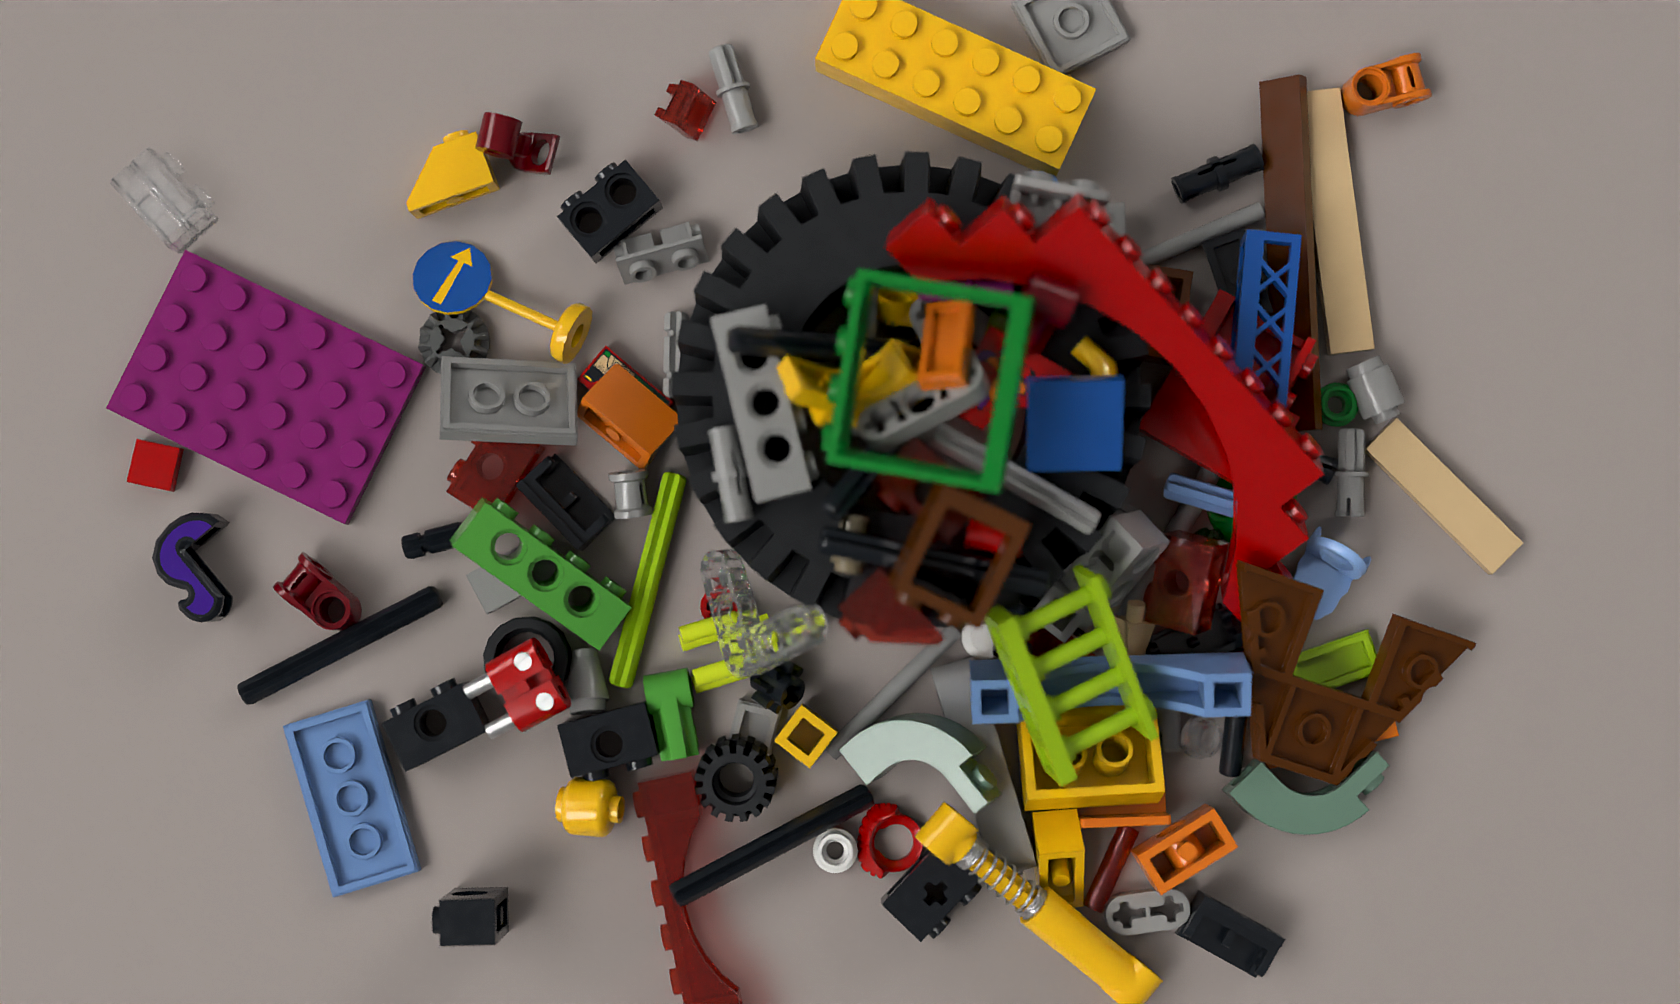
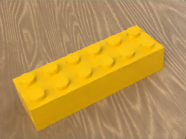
(955, 80)

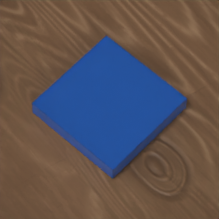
(1074, 423)

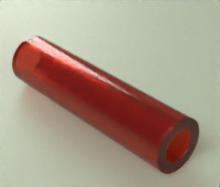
(1110, 868)

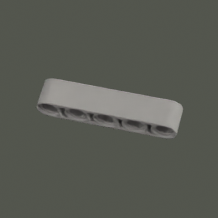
(1002, 820)

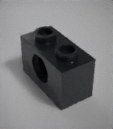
(582, 737)
(413, 739)
(472, 916)

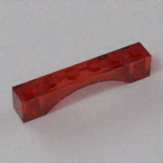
(670, 818)

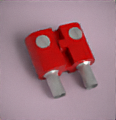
(526, 685)

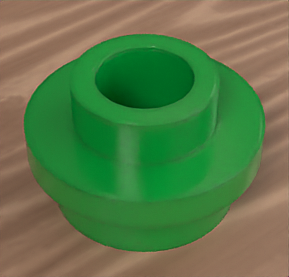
(1348, 400)

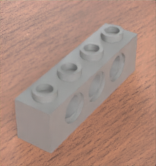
(768, 479)

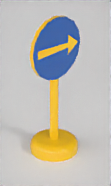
(459, 278)

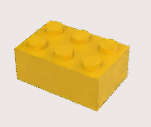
(1110, 773)

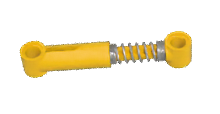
(1040, 909)

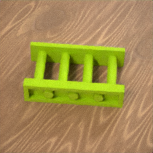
(1027, 672)

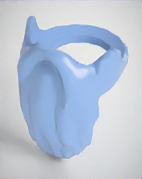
(1330, 568)

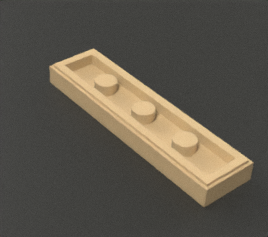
(1442, 496)

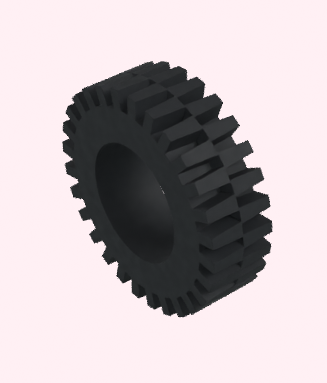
(800, 268)

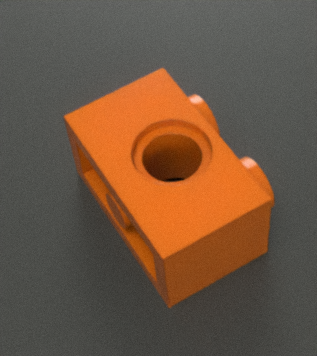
(1184, 848)

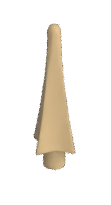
(1133, 628)

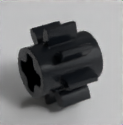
(779, 687)

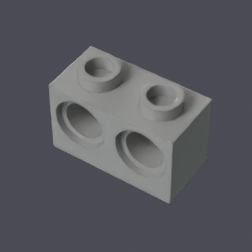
(1122, 553)

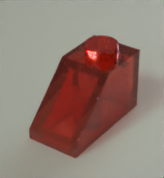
(884, 619)

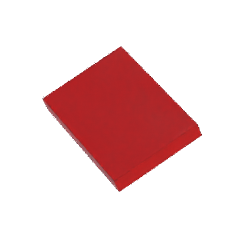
(1184, 426)

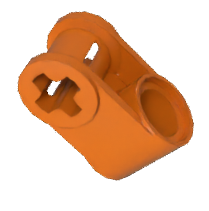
(1392, 84)

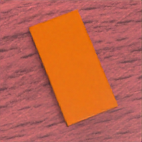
(946, 345)

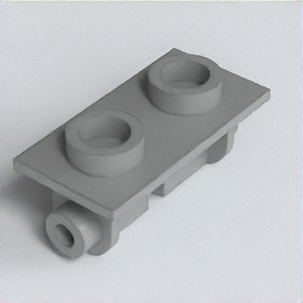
(642, 260)

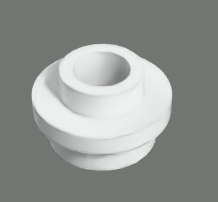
(831, 864)

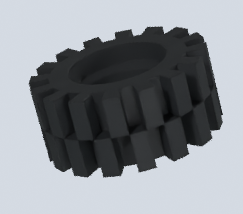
(729, 802)

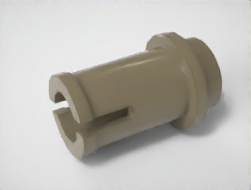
(849, 566)

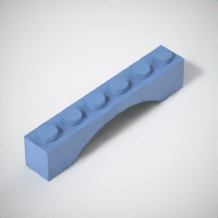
(1179, 682)

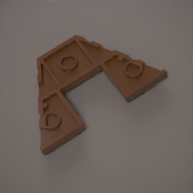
(1312, 724)

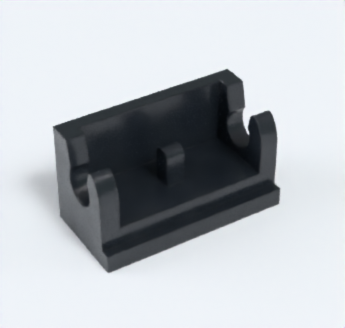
(566, 501)
(1219, 639)
(1230, 935)

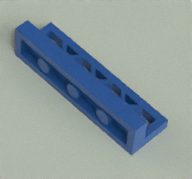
(1248, 307)

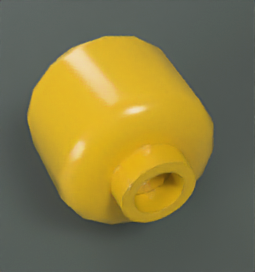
(589, 807)

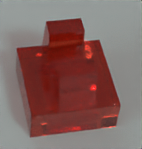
(687, 109)

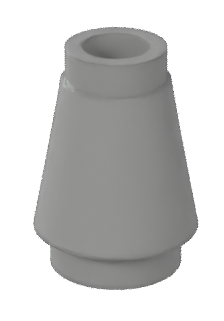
(586, 683)

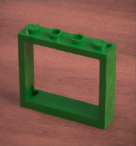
(845, 387)

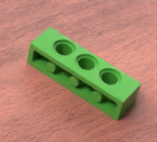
(591, 622)

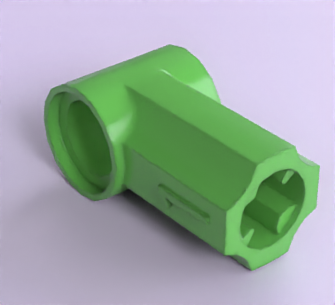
(671, 703)

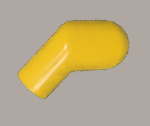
(1094, 358)

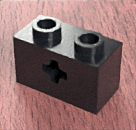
(908, 900)

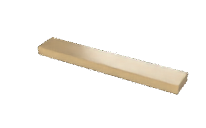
(1336, 229)

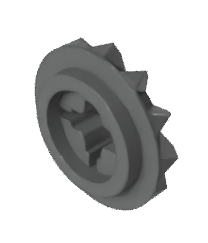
(474, 342)

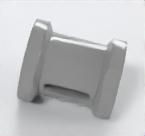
(630, 493)

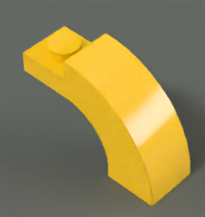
(881, 376)

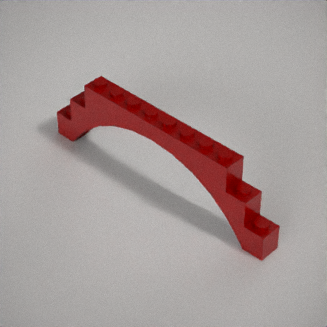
(1081, 249)

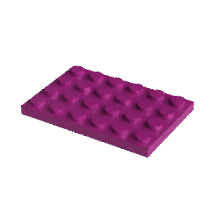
(266, 387)

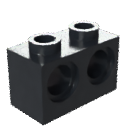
(617, 219)

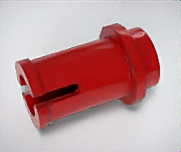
(985, 537)

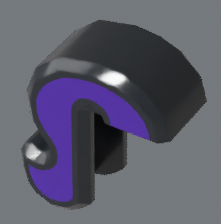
(183, 568)

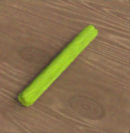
(647, 580)

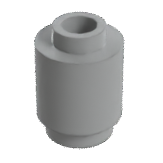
(1375, 390)

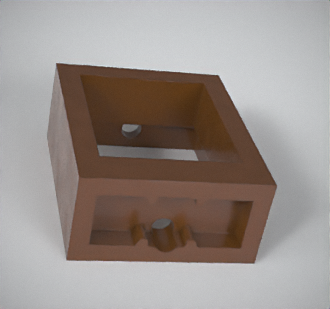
(951, 612)

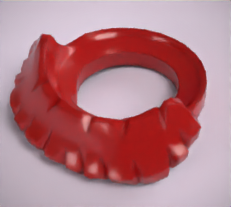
(878, 818)

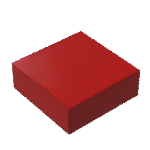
(155, 465)

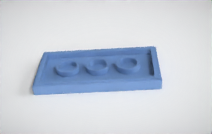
(352, 798)

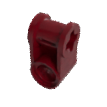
(313, 589)

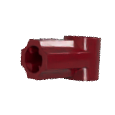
(1051, 309)

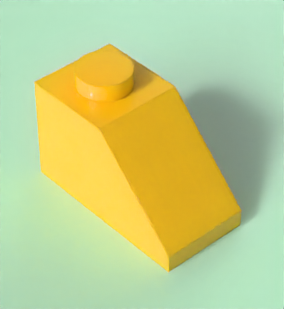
(452, 175)
(1059, 853)

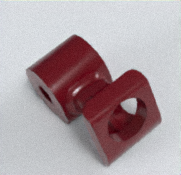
(502, 139)

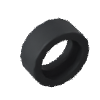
(536, 625)

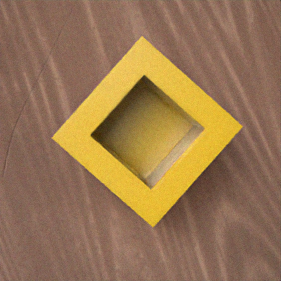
(806, 735)

